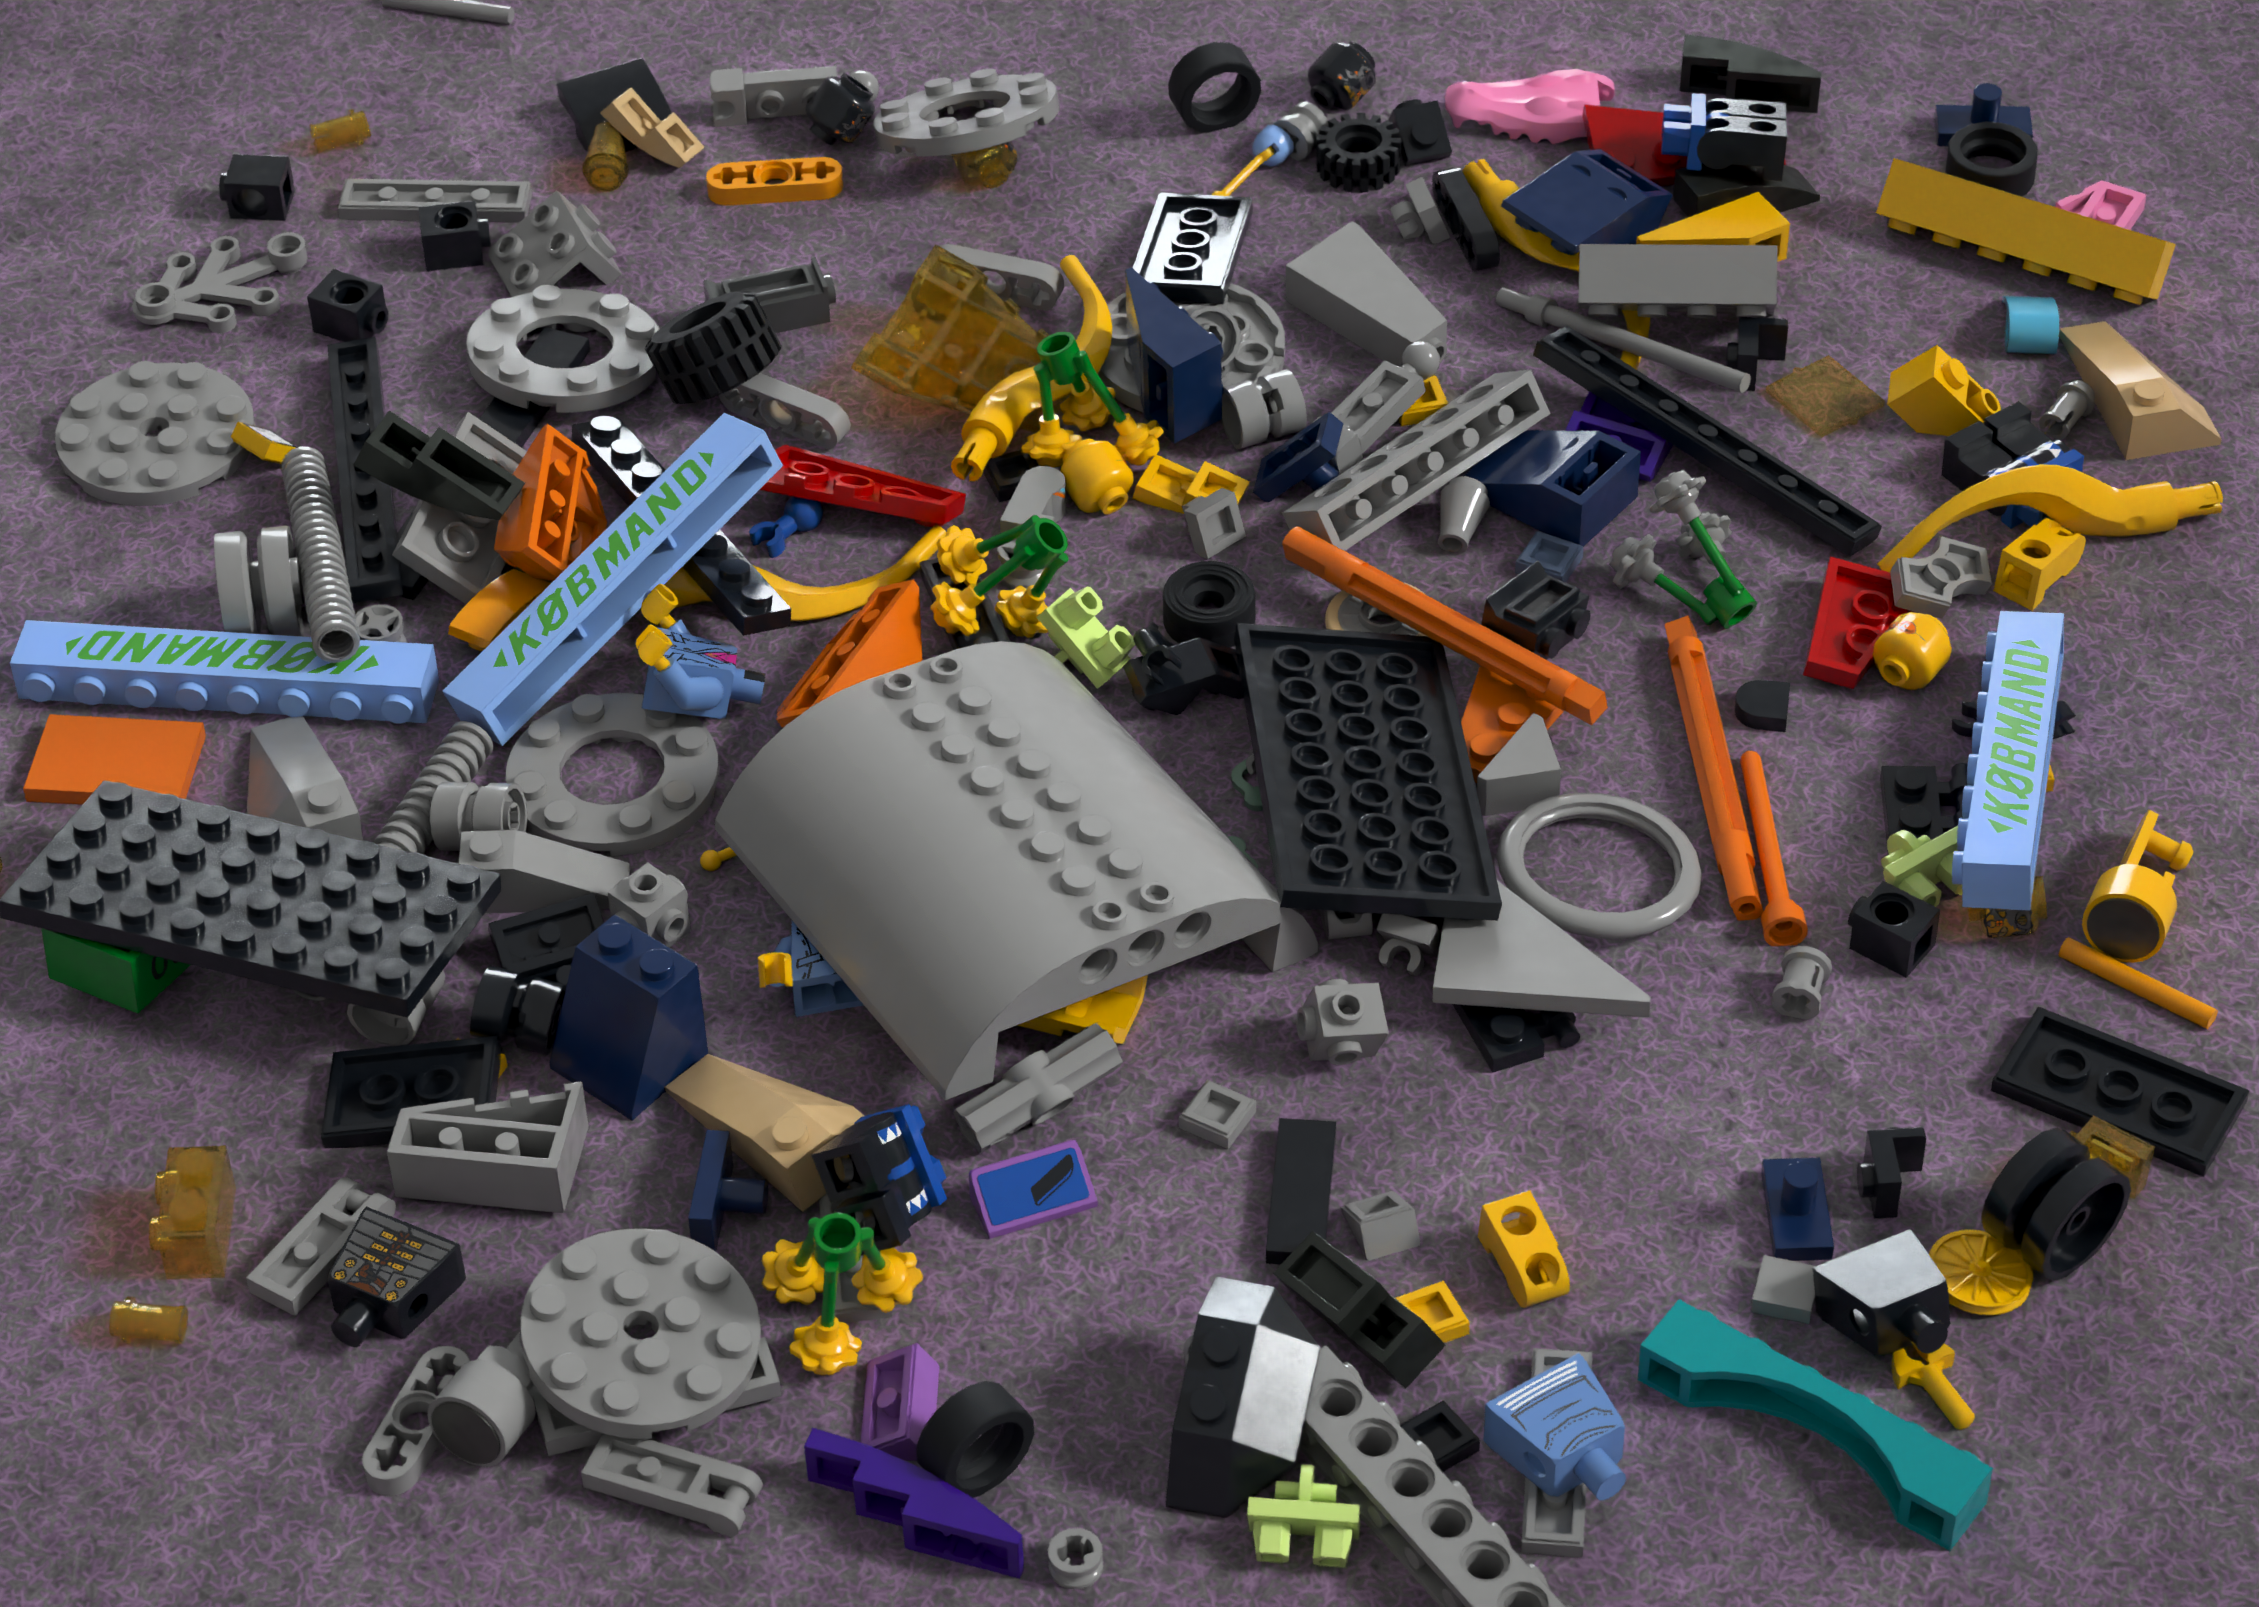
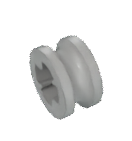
(1075, 1575)

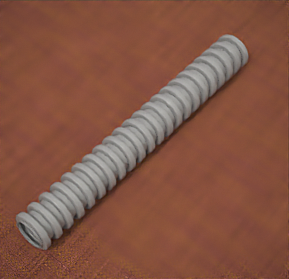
(320, 555)
(455, 760)

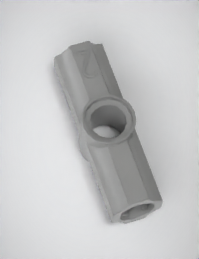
(1038, 1087)

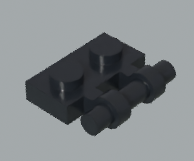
(1914, 799)
(1511, 1037)

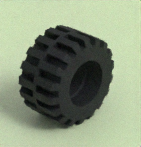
(713, 347)

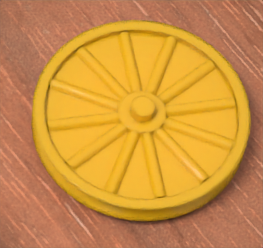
(1982, 1272)

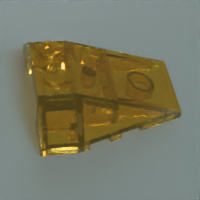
(952, 339)

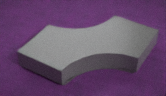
(1932, 581)

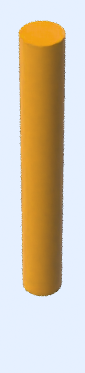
(2138, 983)

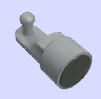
(485, 1406)

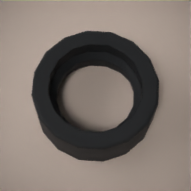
(1200, 66)
(1999, 141)
(959, 1421)

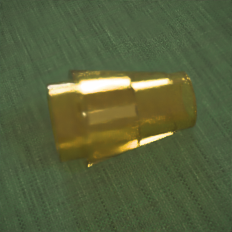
(606, 159)

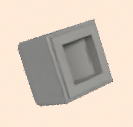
(1382, 1224)

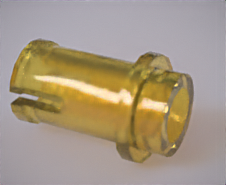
(342, 130)
(147, 1321)

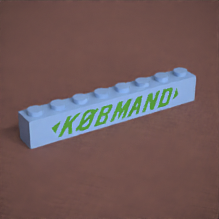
(613, 578)
(222, 672)
(2009, 762)

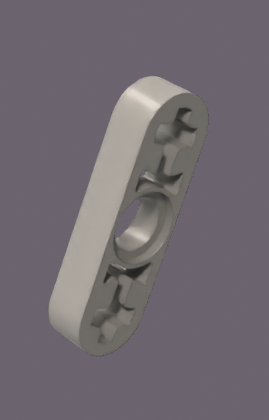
(1013, 270)
(812, 416)
(416, 1444)

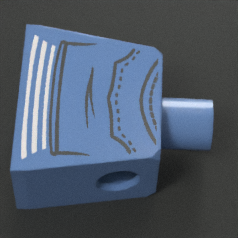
(1560, 1431)

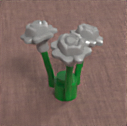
(1700, 536)

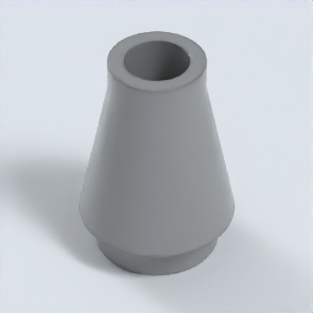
(1461, 511)

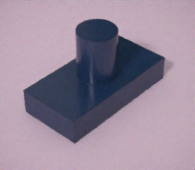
(1984, 108)
(1301, 458)
(719, 1192)
(1797, 1209)

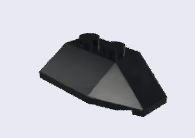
(1240, 1399)

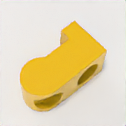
(2036, 562)
(1524, 1249)

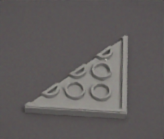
(1528, 965)

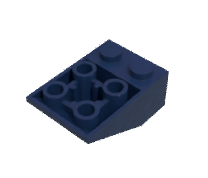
(1589, 202)
(1172, 361)
(1561, 481)

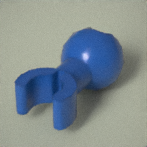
(798, 515)

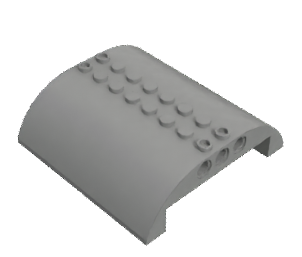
(989, 853)

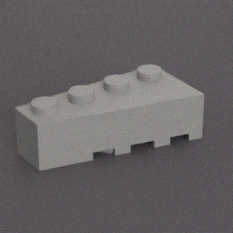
(1678, 279)

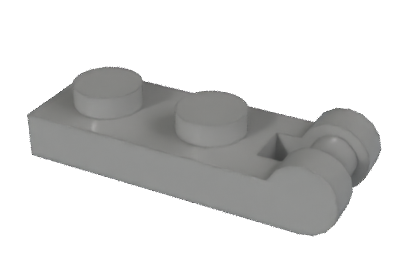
(307, 1253)
(672, 1481)

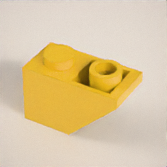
(1938, 394)

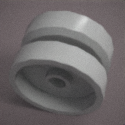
(266, 584)

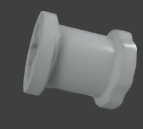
(1801, 982)

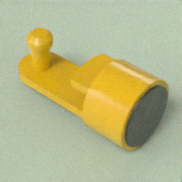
(2134, 903)

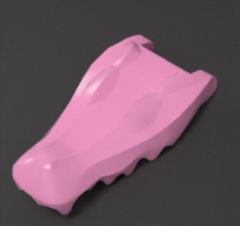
(1537, 106)

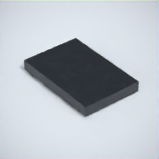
(375, 1083)

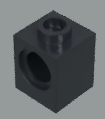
(258, 187)
(453, 235)
(347, 307)
(1893, 928)

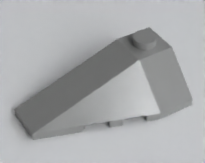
(298, 781)

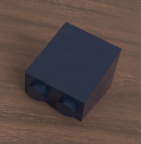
(628, 1018)

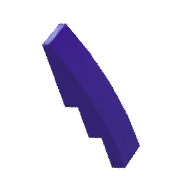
(932, 1512)

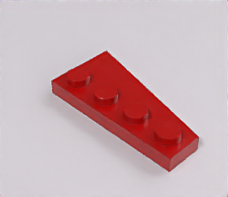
(1632, 139)
(862, 487)

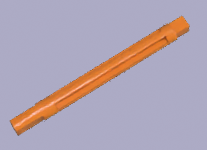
(1445, 625)
(1713, 768)

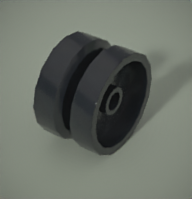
(2055, 1203)

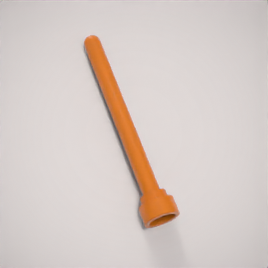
(1782, 919)

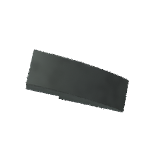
(1747, 73)
(1709, 188)
(437, 469)
(1360, 1309)

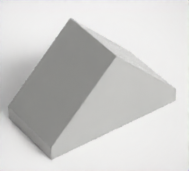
(1520, 772)

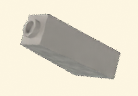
(1363, 296)

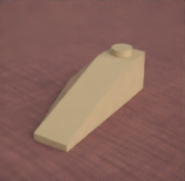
(2134, 396)
(768, 1121)

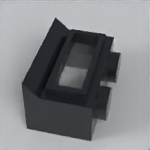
(1537, 612)

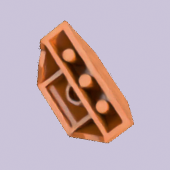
(554, 511)
(868, 645)

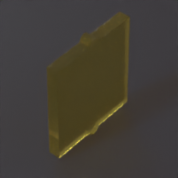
(1825, 396)

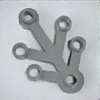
(164, 300)

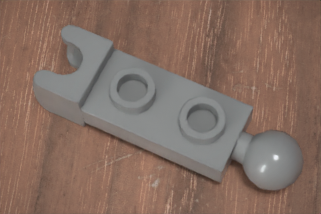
(770, 93)
(1382, 401)

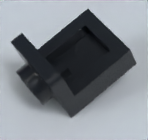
(1421, 131)
(1757, 340)
(1886, 1156)

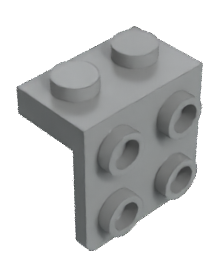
(552, 244)

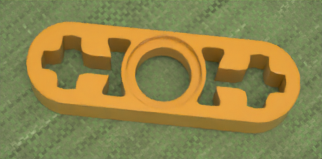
(807, 169)

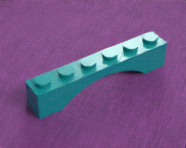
(1714, 1365)

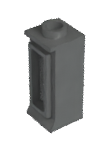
(788, 296)

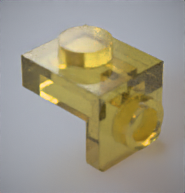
(2119, 1149)

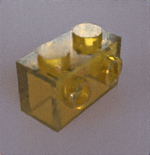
(194, 1212)

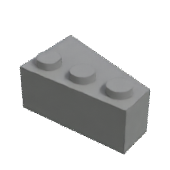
(491, 1153)

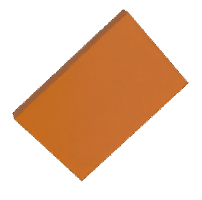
(86, 750)

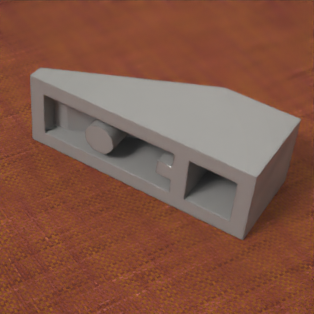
(539, 870)

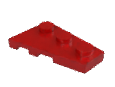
(1849, 618)

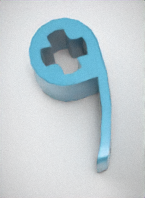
(2031, 325)

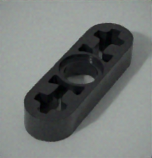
(1466, 218)

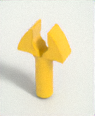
(1934, 1382)

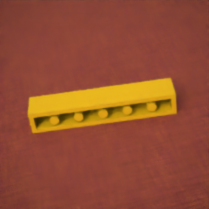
(2025, 229)

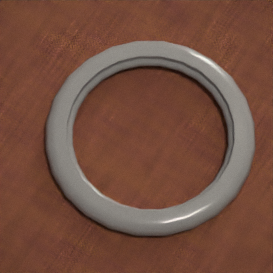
(1610, 808)

